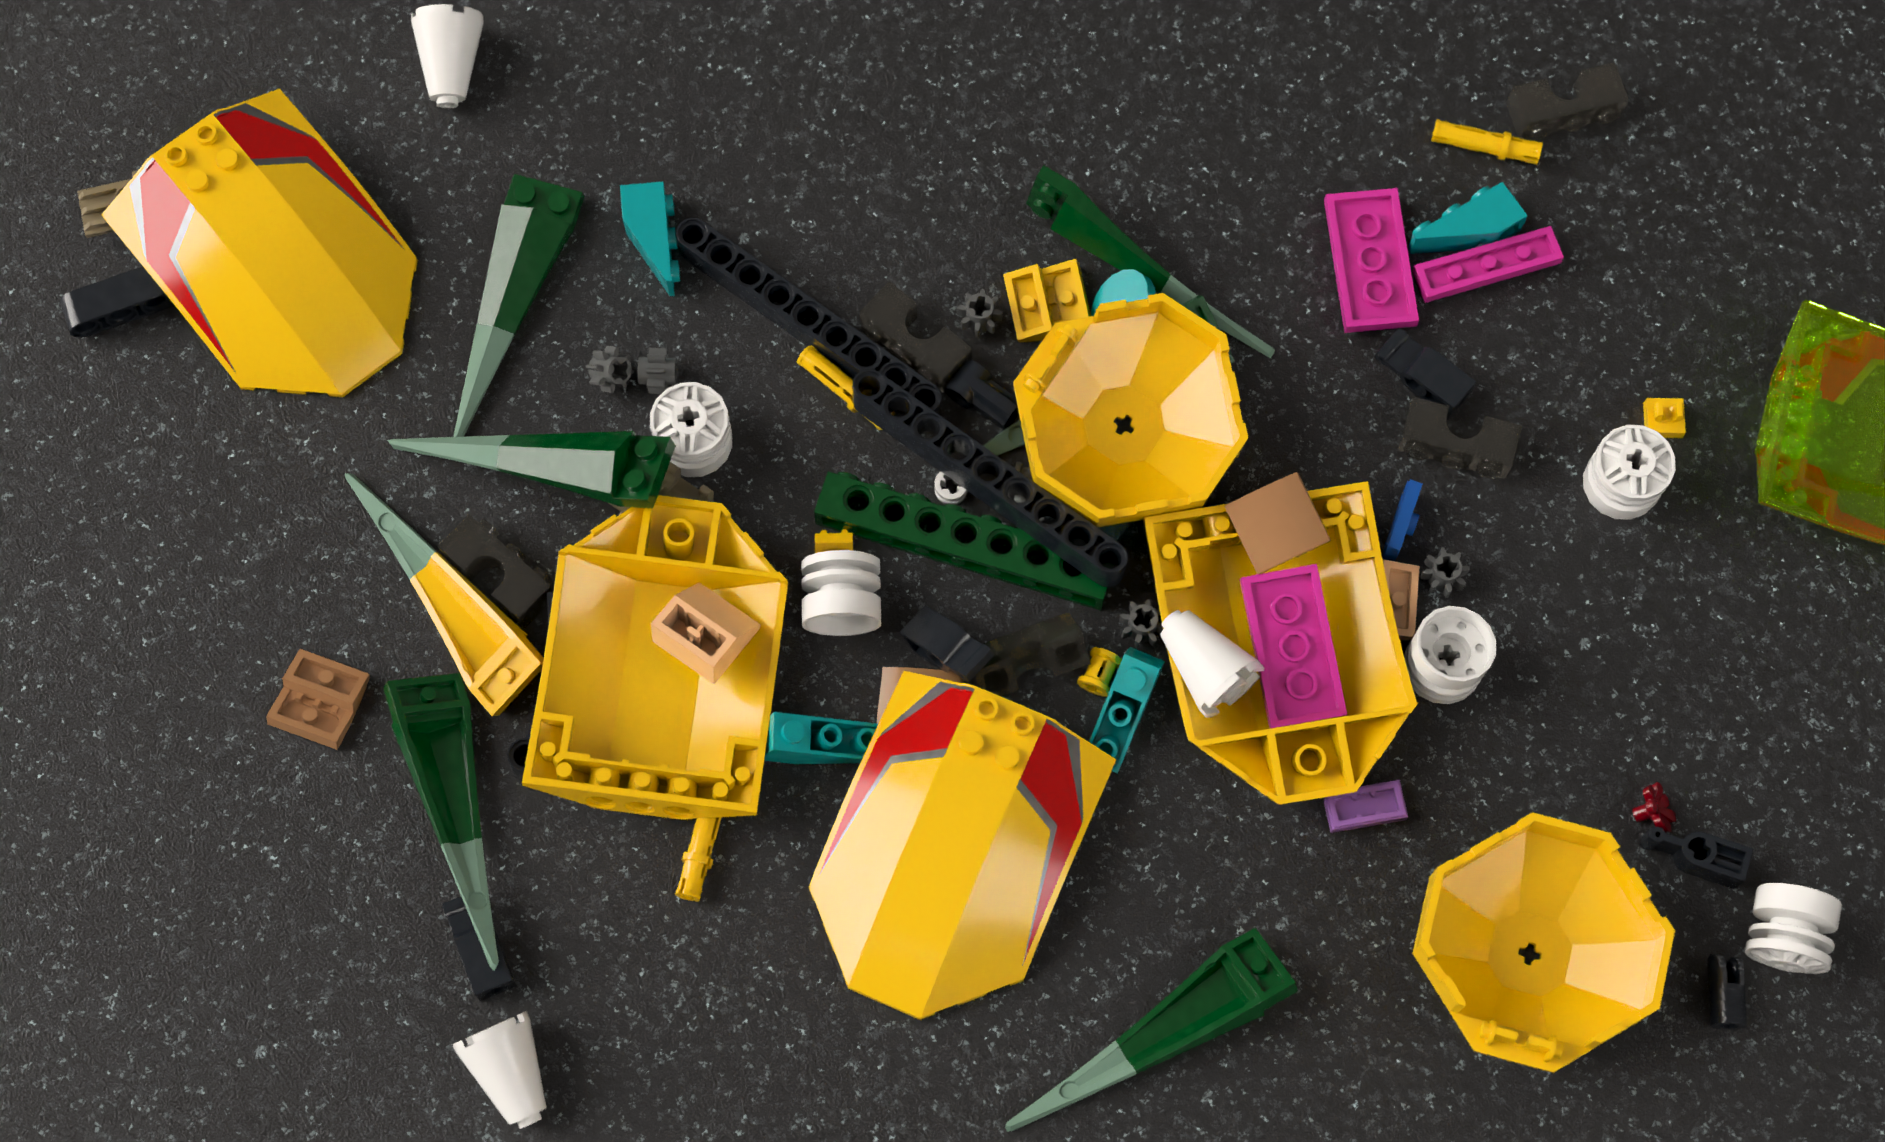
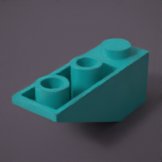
(1486, 218)
(647, 226)
(1126, 704)
(816, 739)

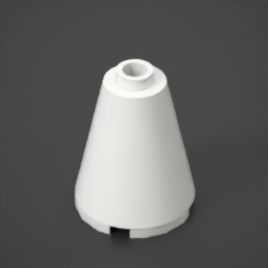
(447, 50)
(1208, 661)
(507, 1069)

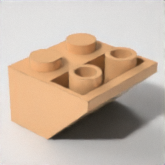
(703, 631)

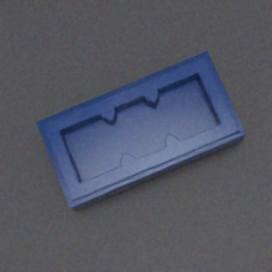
(1403, 521)

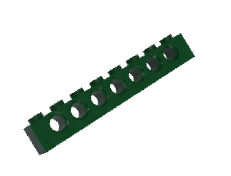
(942, 546)

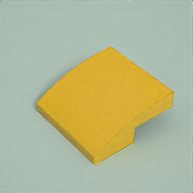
(1045, 297)

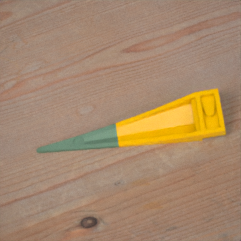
(481, 638)

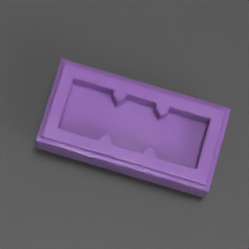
(1366, 807)

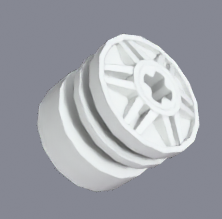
(699, 447)
(1617, 487)
(841, 593)
(1459, 639)
(1793, 928)

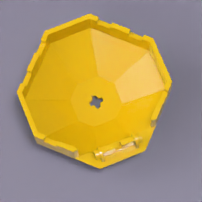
(1139, 363)
(1584, 914)

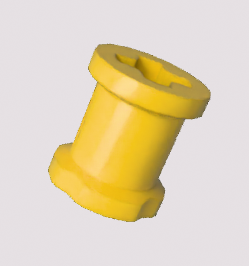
(1090, 680)

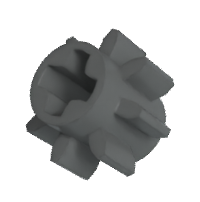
(976, 303)
(609, 369)
(657, 370)
(1438, 579)
(1140, 633)

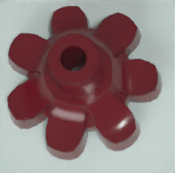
(1655, 808)

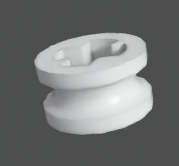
(944, 495)

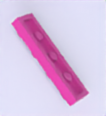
(1487, 264)

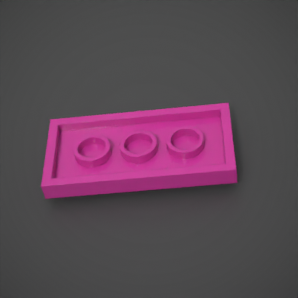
(1371, 260)
(1293, 645)

